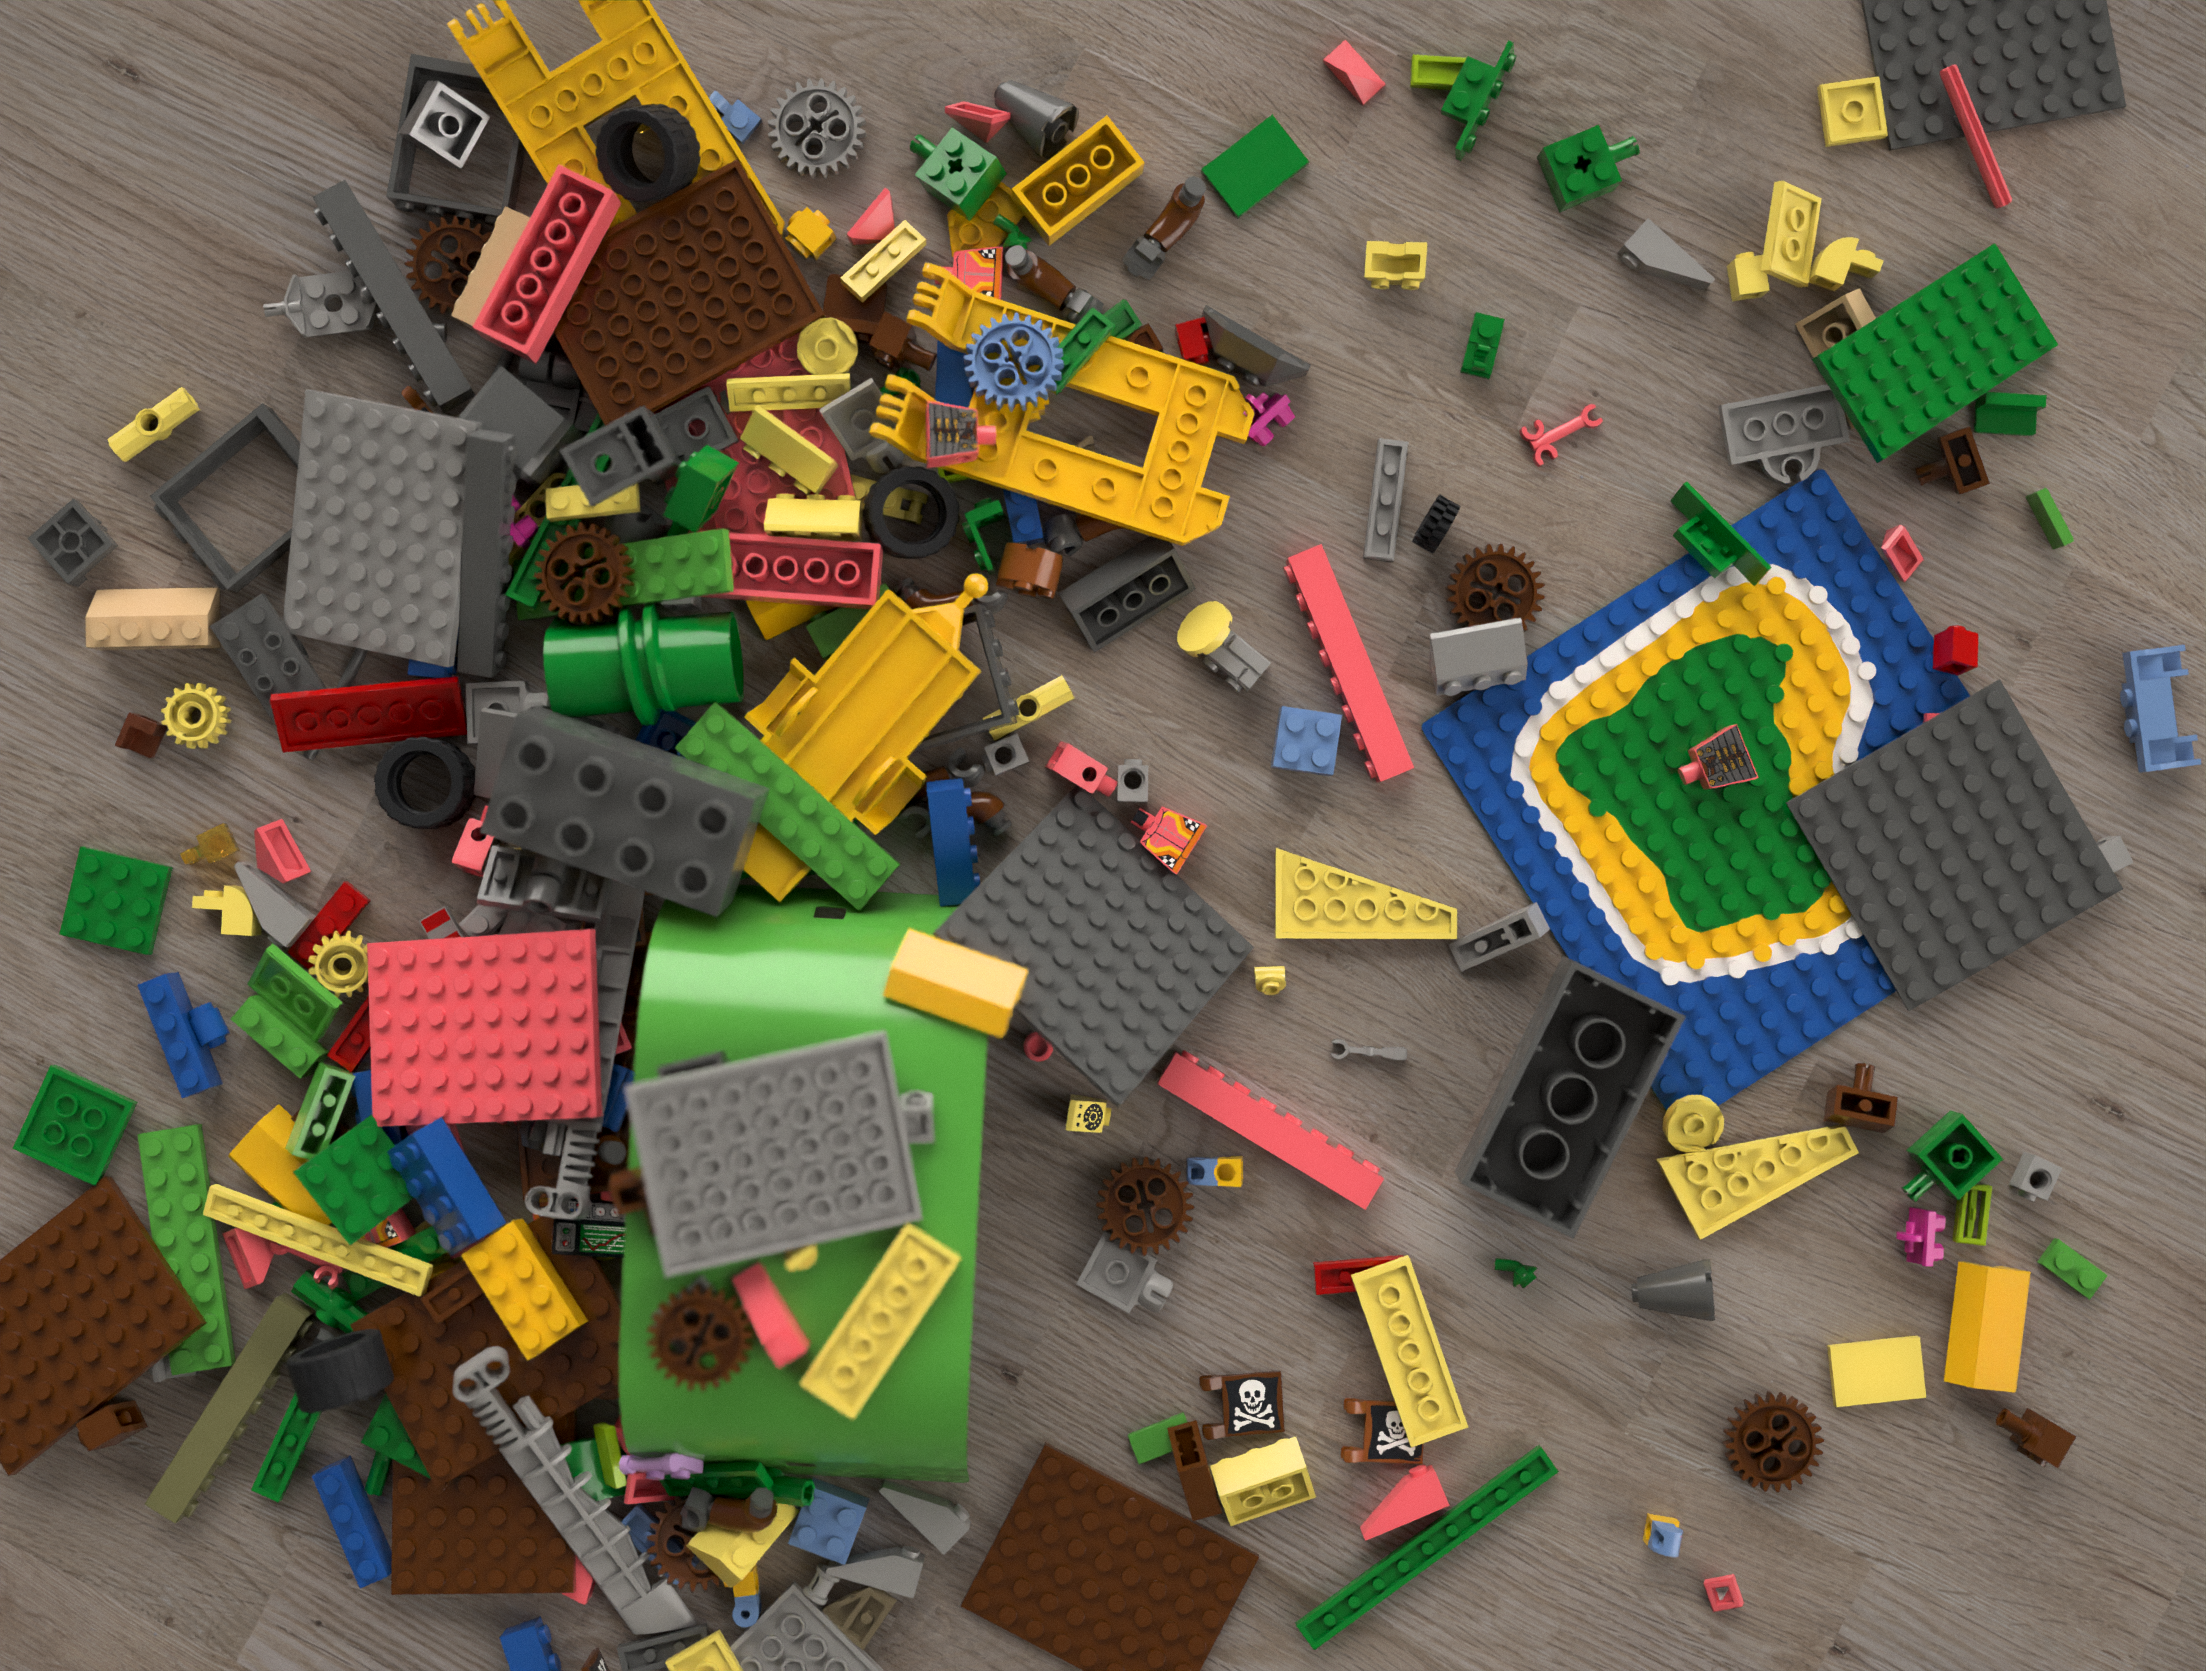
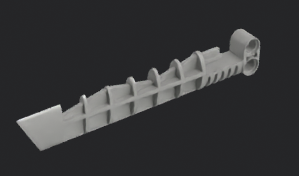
(614, 958)
(585, 1524)

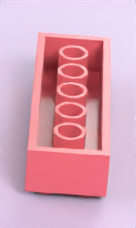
(547, 264)
(804, 571)

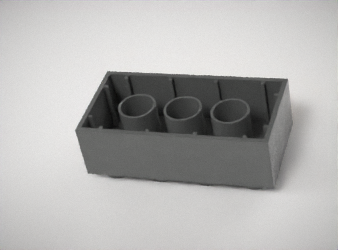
(624, 810)
(1568, 1097)

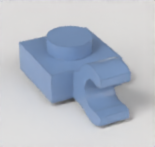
(736, 117)

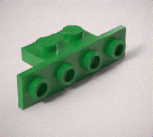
(1473, 93)
(1714, 540)

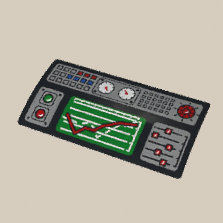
(596, 1235)

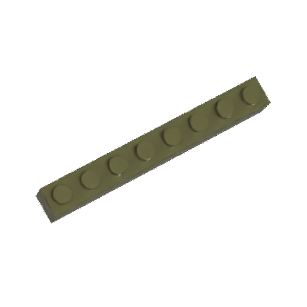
(230, 1408)

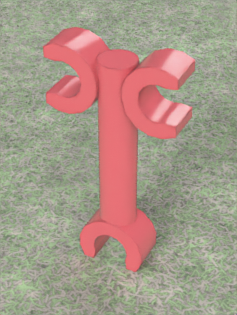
(1540, 442)
(325, 1269)

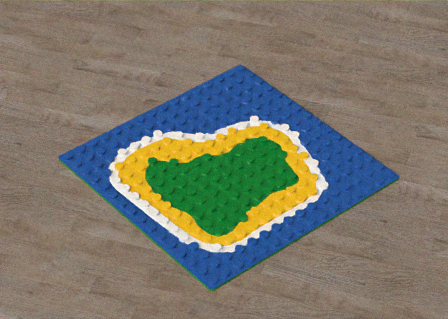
(1684, 886)

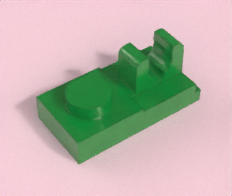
(1482, 345)

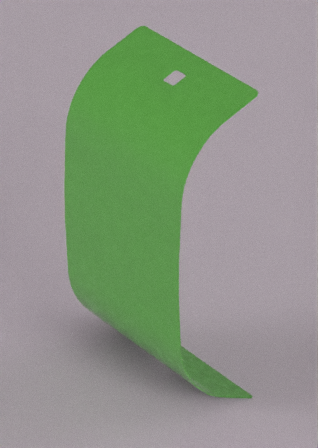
(769, 984)

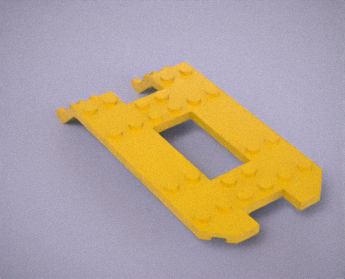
(557, 106)
(1154, 500)

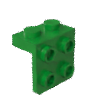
(985, 513)

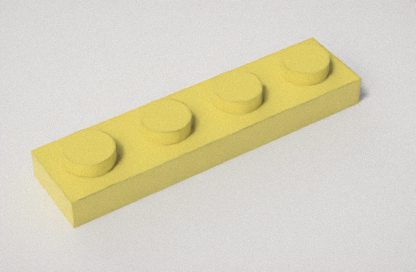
(786, 391)

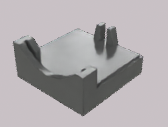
(73, 542)

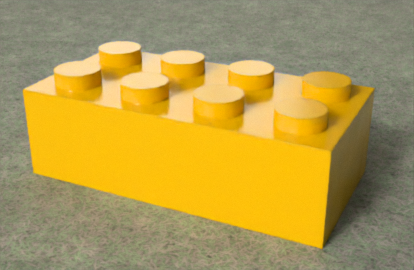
(1077, 180)
(524, 1288)

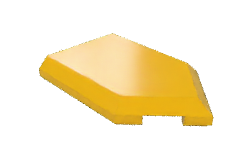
(980, 230)

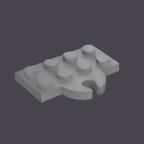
(1783, 429)

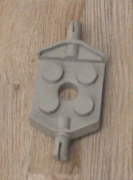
(308, 300)

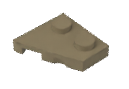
(860, 1613)

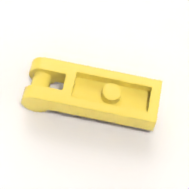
(893, 503)

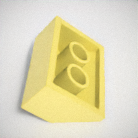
(787, 452)
(814, 517)
(1262, 1481)
(735, 1553)

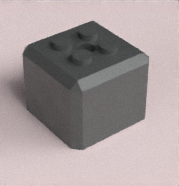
(538, 429)

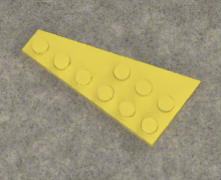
(1336, 904)
(1739, 1178)

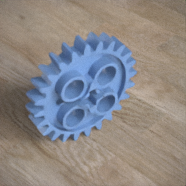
(1039, 351)

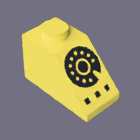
(1087, 1114)

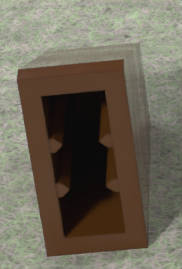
(1194, 1470)

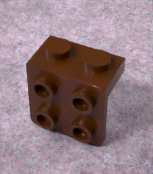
(859, 316)

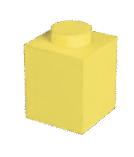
(1746, 277)

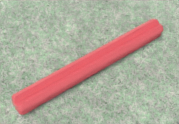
(1975, 136)

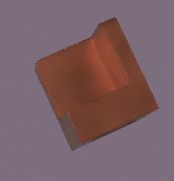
(141, 735)

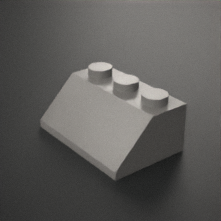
(1478, 657)

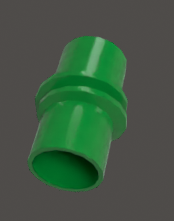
(644, 664)

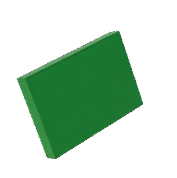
(1254, 166)

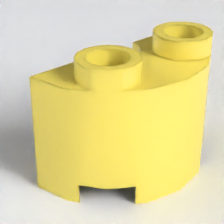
(1395, 264)

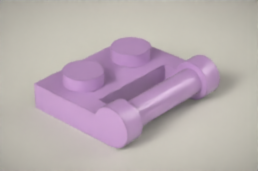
(656, 1468)

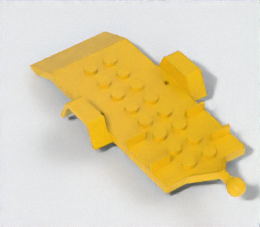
(864, 718)

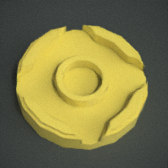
(827, 347)
(1204, 629)
(1693, 1123)

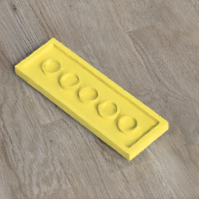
(880, 1320)
(1409, 1351)

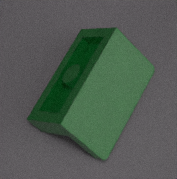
(2007, 413)

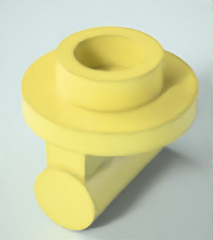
(1270, 979)
(801, 1257)

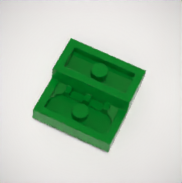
(586, 1458)

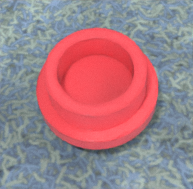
(1037, 1047)

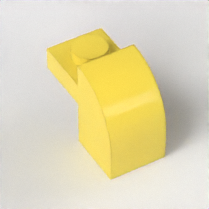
(1837, 259)
(237, 911)

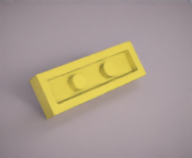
(883, 261)
(571, 503)

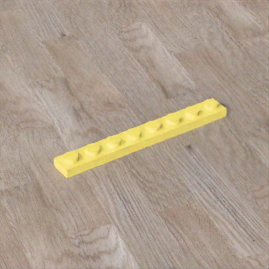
(317, 1240)

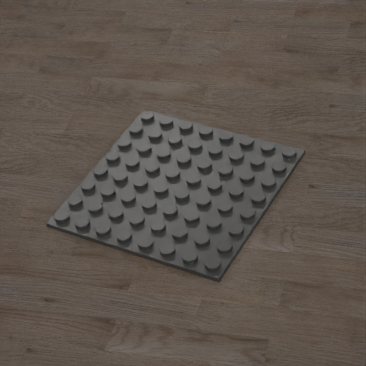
(2015, 57)
(1954, 845)
(1108, 941)

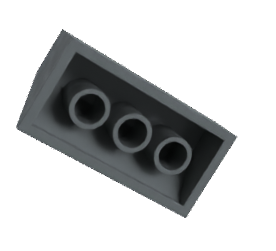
(1127, 591)

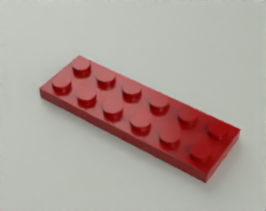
(369, 714)

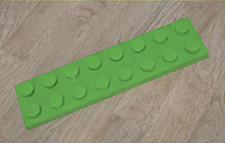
(663, 569)
(793, 807)
(176, 1197)

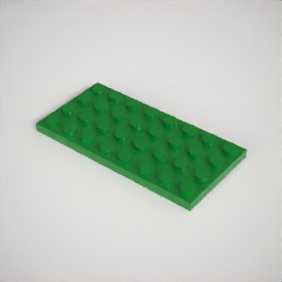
(1935, 352)

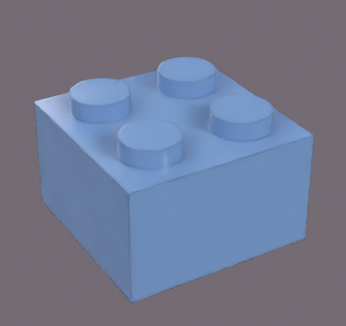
(1306, 741)
(829, 1522)

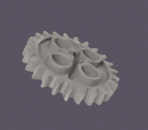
(799, 108)

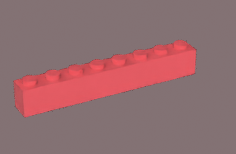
(1349, 664)
(1269, 1129)

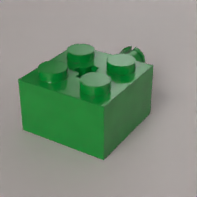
(1597, 159)
(958, 171)
(698, 490)
(1934, 1156)

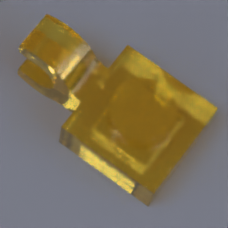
(213, 845)

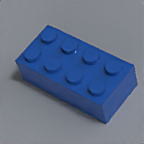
(445, 1186)

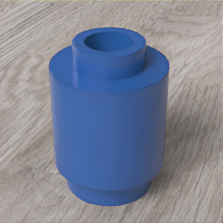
(208, 1025)

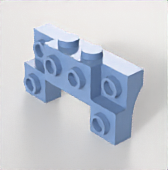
(2151, 710)

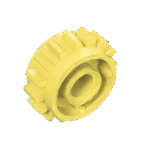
(179, 715)
(335, 948)

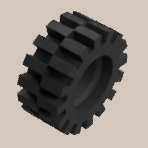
(1436, 524)

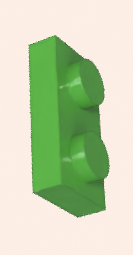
(2072, 1268)

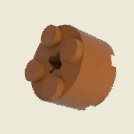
(1030, 570)

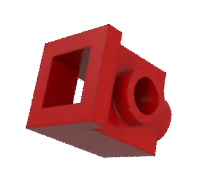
(1192, 341)

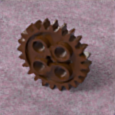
(441, 289)
(571, 550)
(1503, 566)
(1118, 1212)
(674, 1325)
(1787, 1465)
(676, 1565)

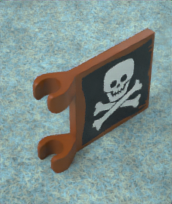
(1383, 1434)

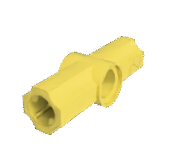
(137, 434)
(1046, 698)

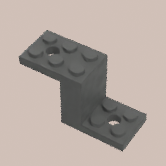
(647, 445)

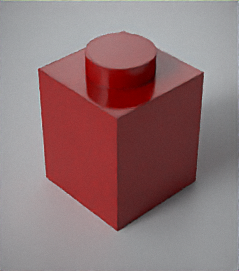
(1955, 650)

